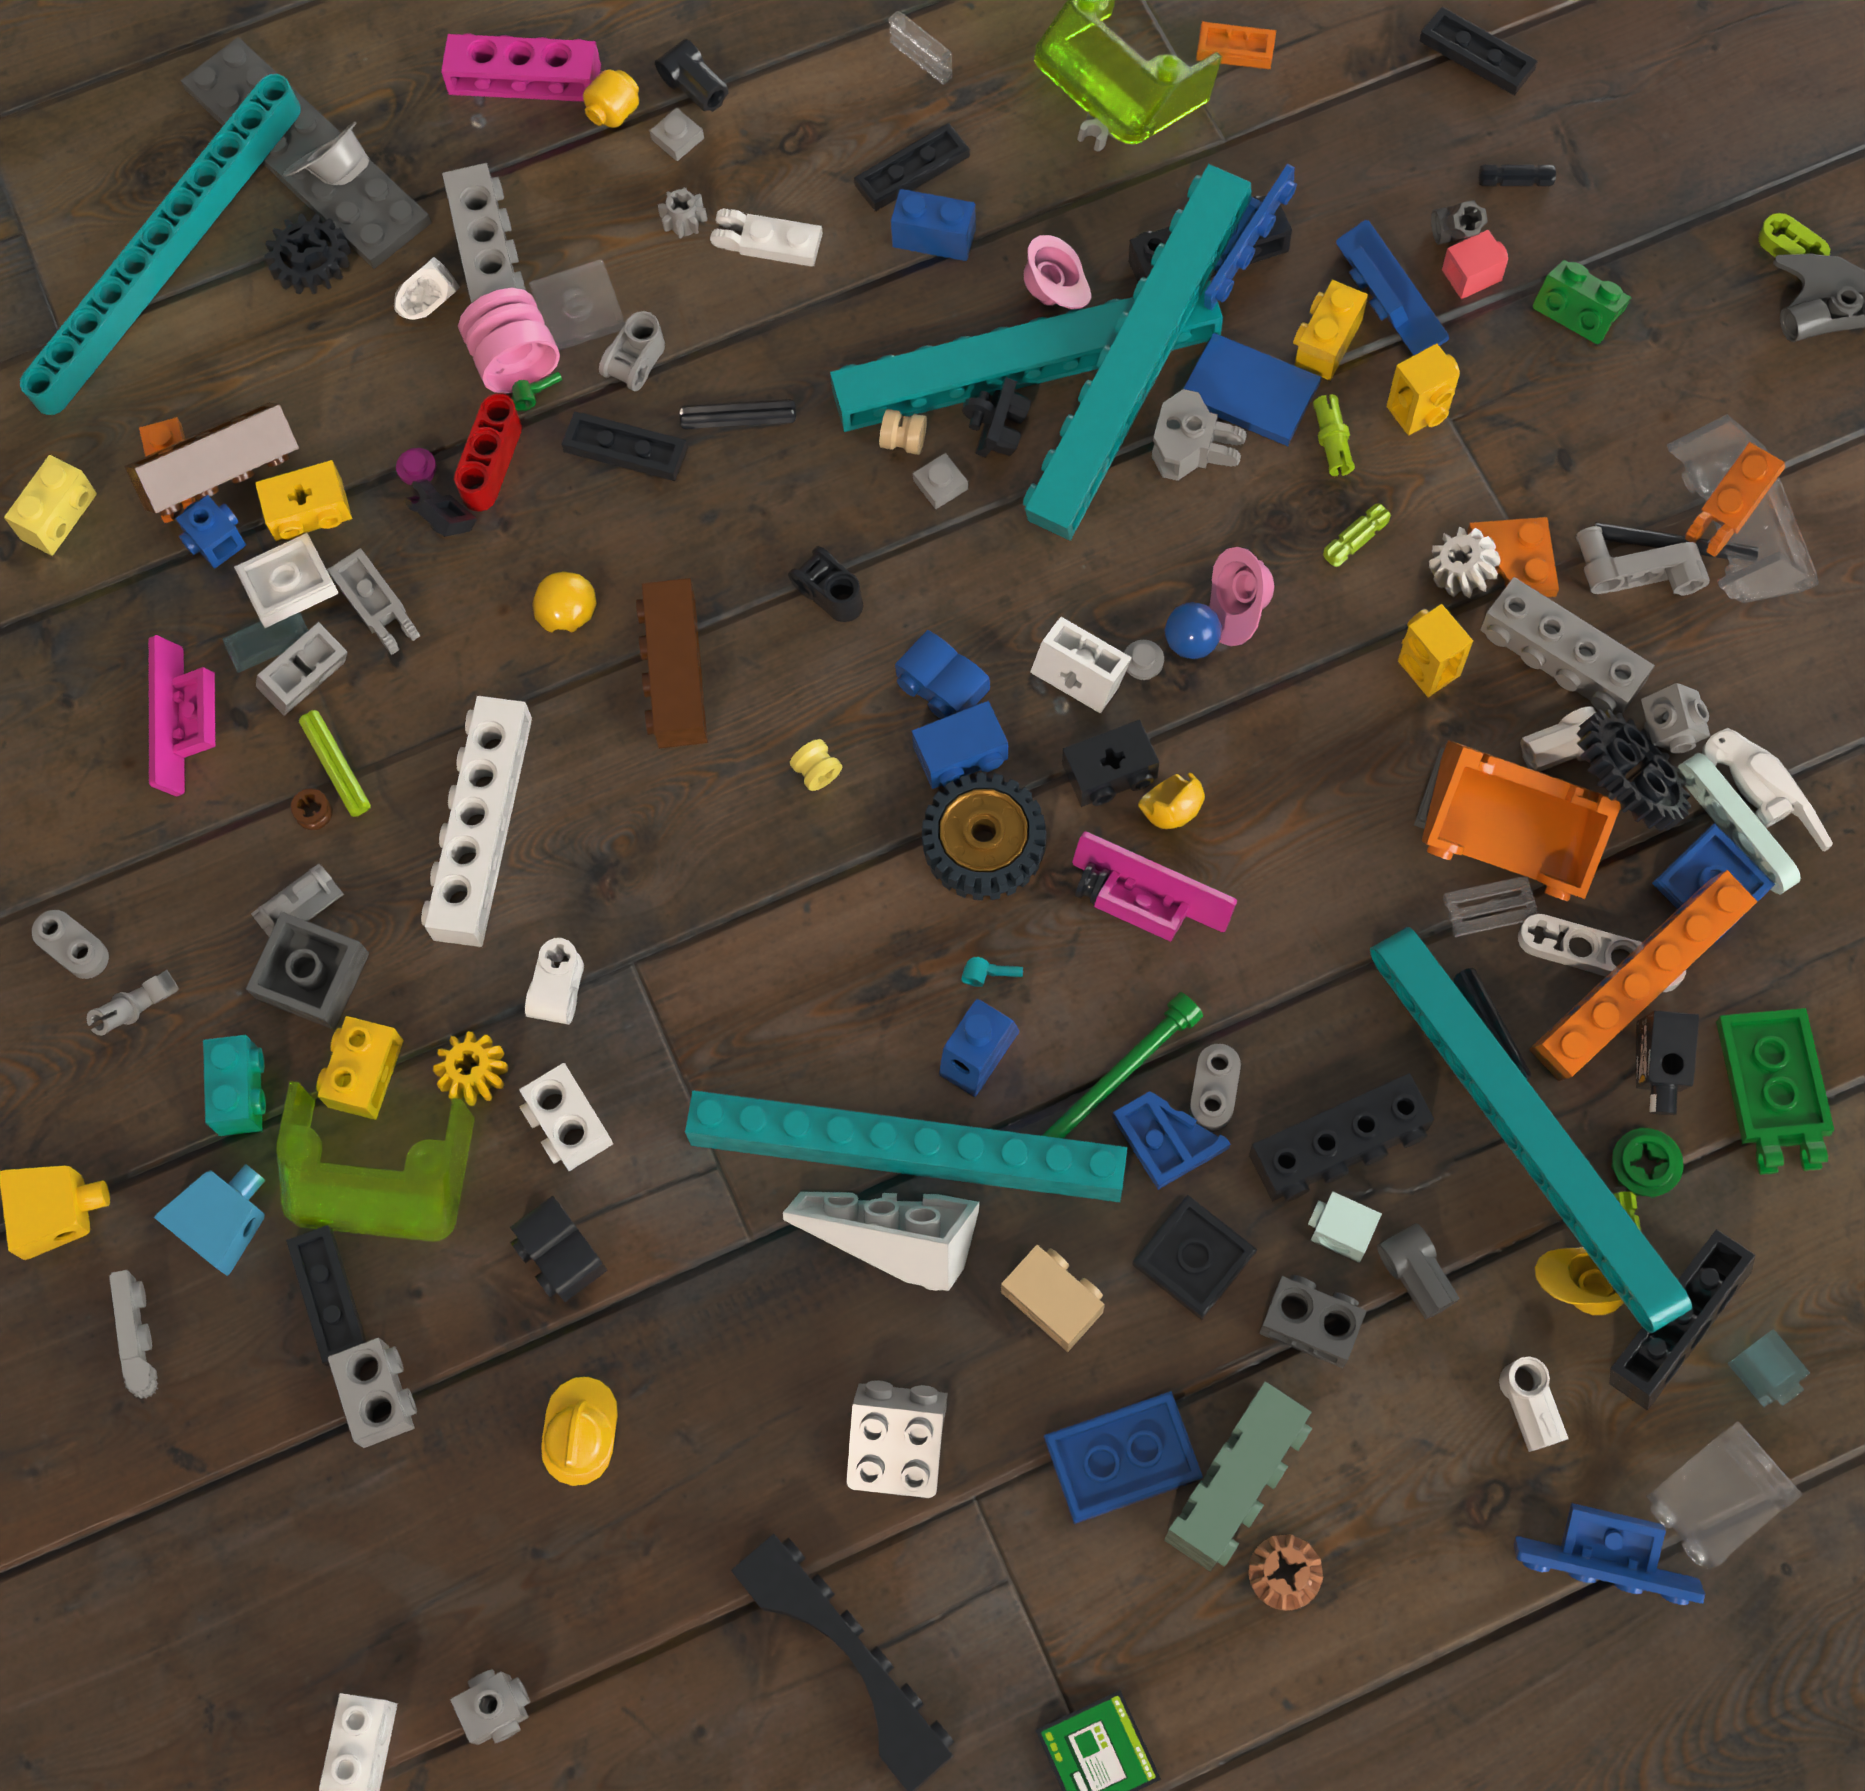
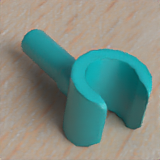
(977, 969)

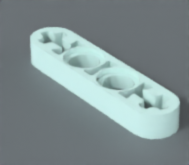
(1738, 821)

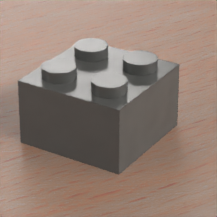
(307, 970)

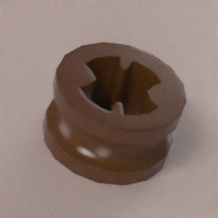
(303, 799)

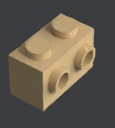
(1053, 1296)

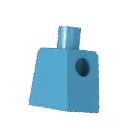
(216, 1216)

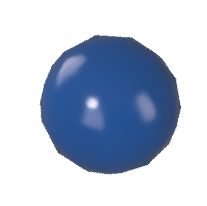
(1193, 630)

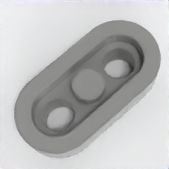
(67, 942)
(1215, 1085)

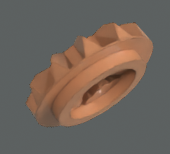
(1277, 1592)

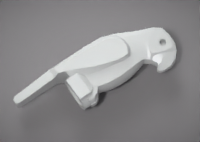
(1764, 782)

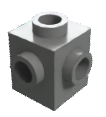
(1676, 718)
(474, 1707)

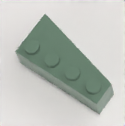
(1238, 1476)

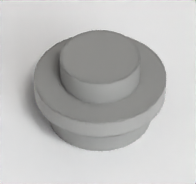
(1146, 659)

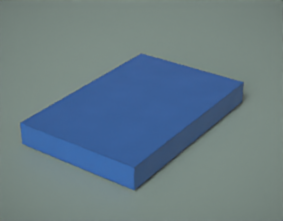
(1252, 388)
(1122, 1457)

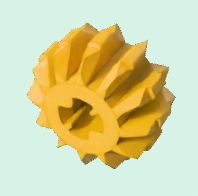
(460, 1059)

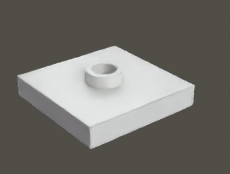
(286, 580)

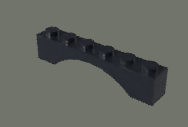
(782, 1587)

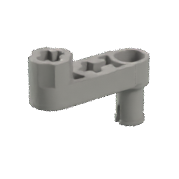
(1676, 563)

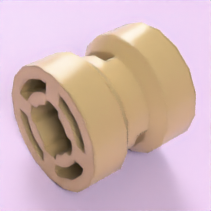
(903, 431)

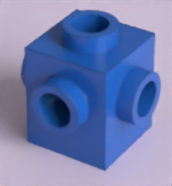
(210, 531)

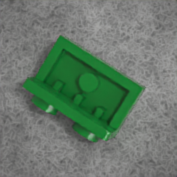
(1581, 301)

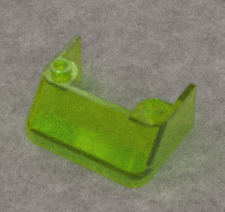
(1115, 81)
(367, 1200)

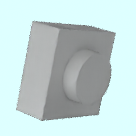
(676, 134)
(940, 481)

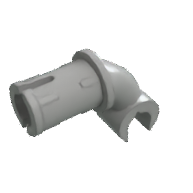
(127, 1006)

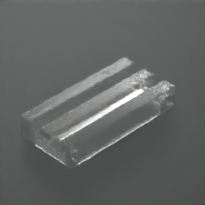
(920, 47)
(1500, 920)

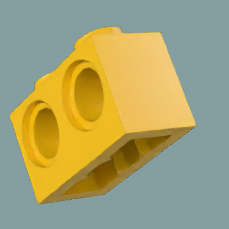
(1434, 649)

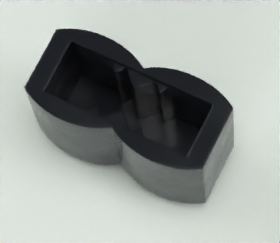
(557, 1249)

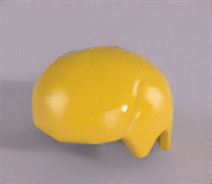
(564, 602)
(1173, 802)

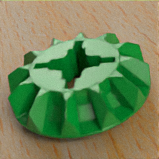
(1659, 1148)

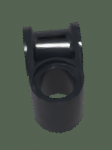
(824, 580)

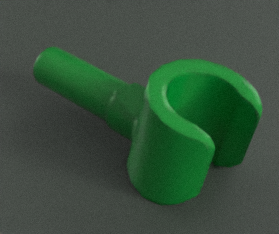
(524, 391)

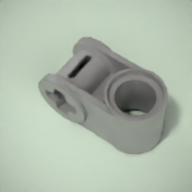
(631, 357)

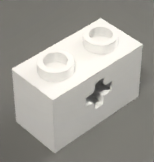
(1080, 664)

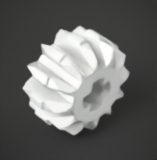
(1449, 558)

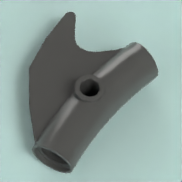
(1829, 298)

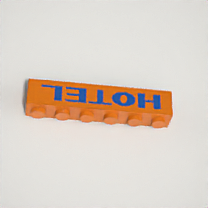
(1643, 975)

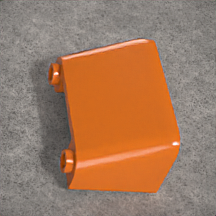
(1518, 820)

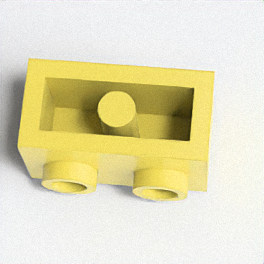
(50, 505)

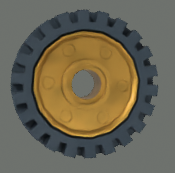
(990, 865)

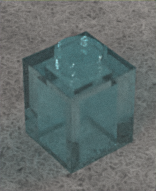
(1770, 1370)

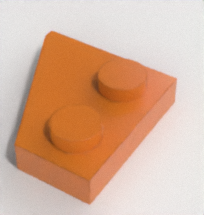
(1523, 552)

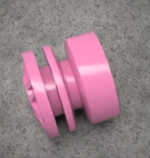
(508, 339)

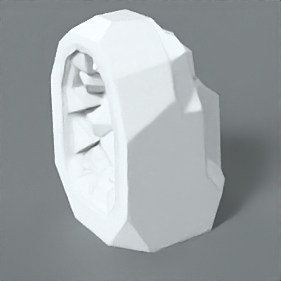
(424, 290)

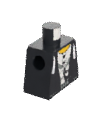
(1667, 1040)

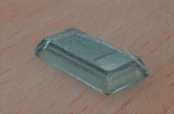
(260, 644)

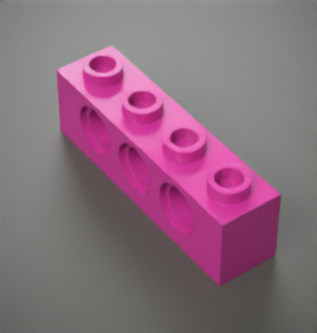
(519, 67)

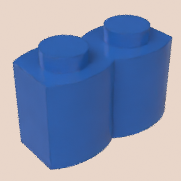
(941, 676)

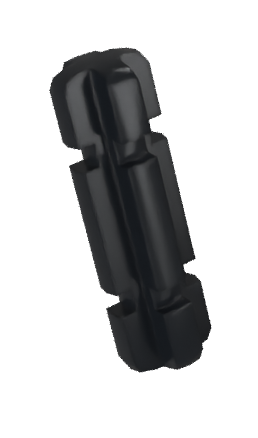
(1517, 175)

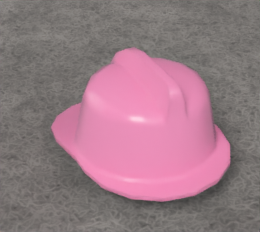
(1055, 273)
(1239, 594)

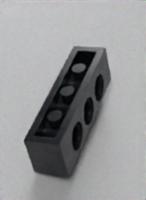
(1656, 1357)

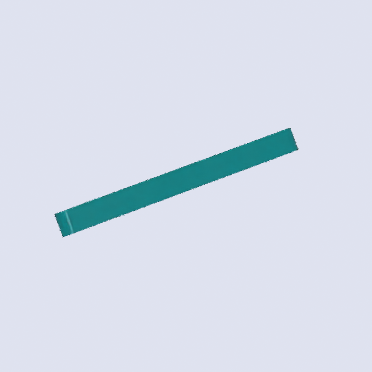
(160, 245)
(1531, 1131)

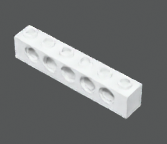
(467, 920)

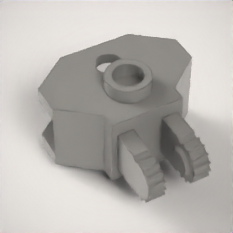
(1187, 435)

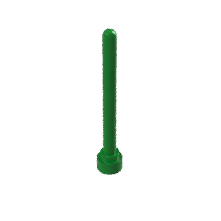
(1181, 1014)

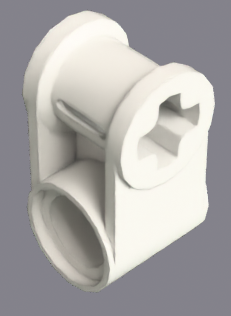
(553, 989)

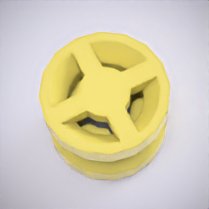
(815, 765)

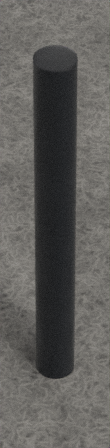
(1660, 539)

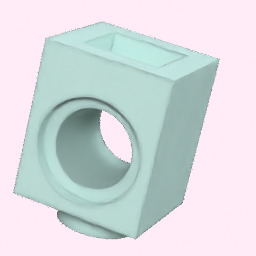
(1344, 1226)

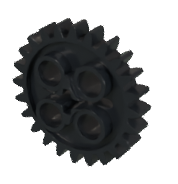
(1653, 789)

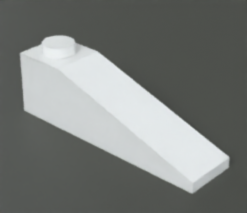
(908, 1239)

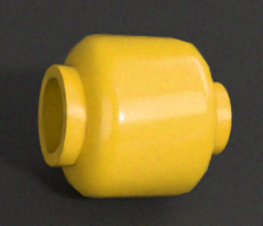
(611, 98)

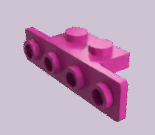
(178, 714)
(1149, 892)

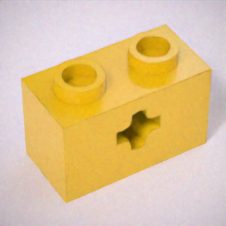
(303, 501)

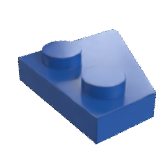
(1166, 1139)

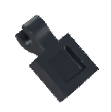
(442, 512)

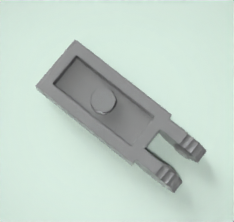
(371, 597)
(132, 1335)

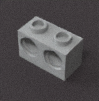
(301, 668)
(362, 1397)

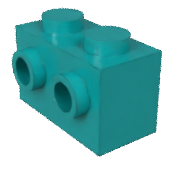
(233, 1085)

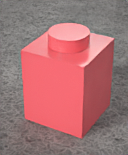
(1475, 264)

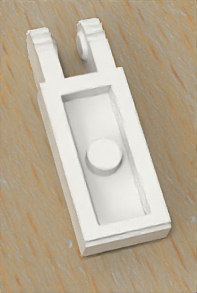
(767, 237)

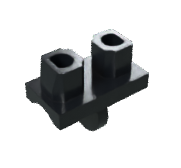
(1004, 404)

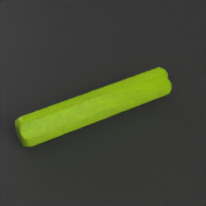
(334, 763)

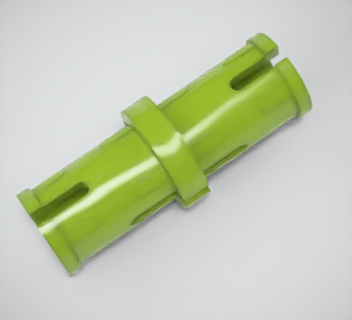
(1333, 435)

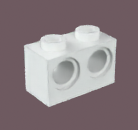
(570, 1114)
(358, 1744)

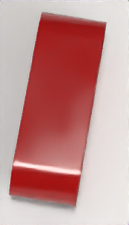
(489, 468)

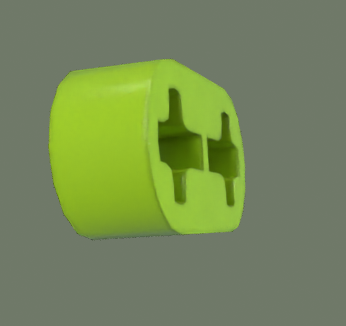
(1796, 240)

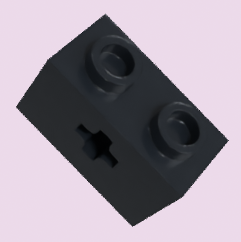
(1123, 749)

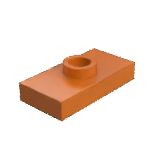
(1237, 44)

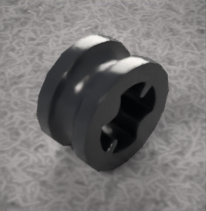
(1092, 882)

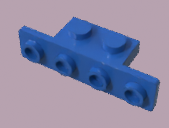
(1255, 223)
(1391, 288)
(1611, 1550)

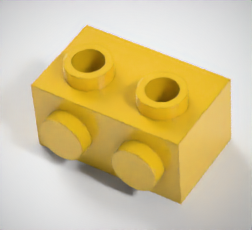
(1330, 330)
(1423, 389)
(359, 1067)

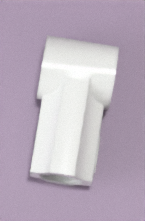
(1555, 743)
(1534, 1408)

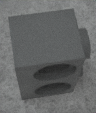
(1309, 1332)

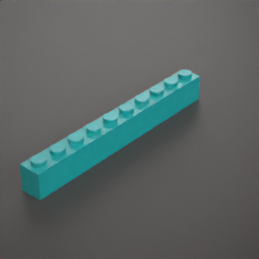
(1138, 351)
(962, 368)
(906, 1146)

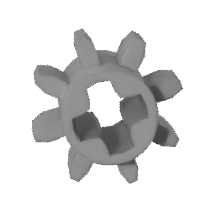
(682, 212)

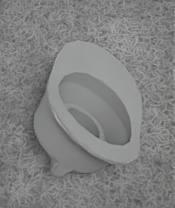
(334, 161)

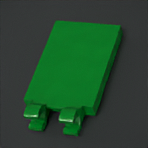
(1776, 1085)

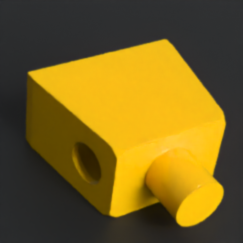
(47, 1207)

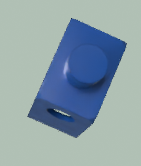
(979, 1044)

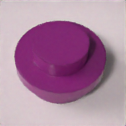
(416, 465)

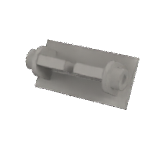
(300, 899)

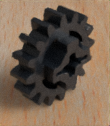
(307, 254)

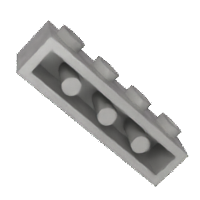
(1566, 647)

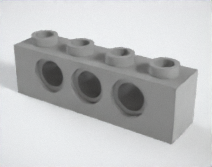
(467, 192)

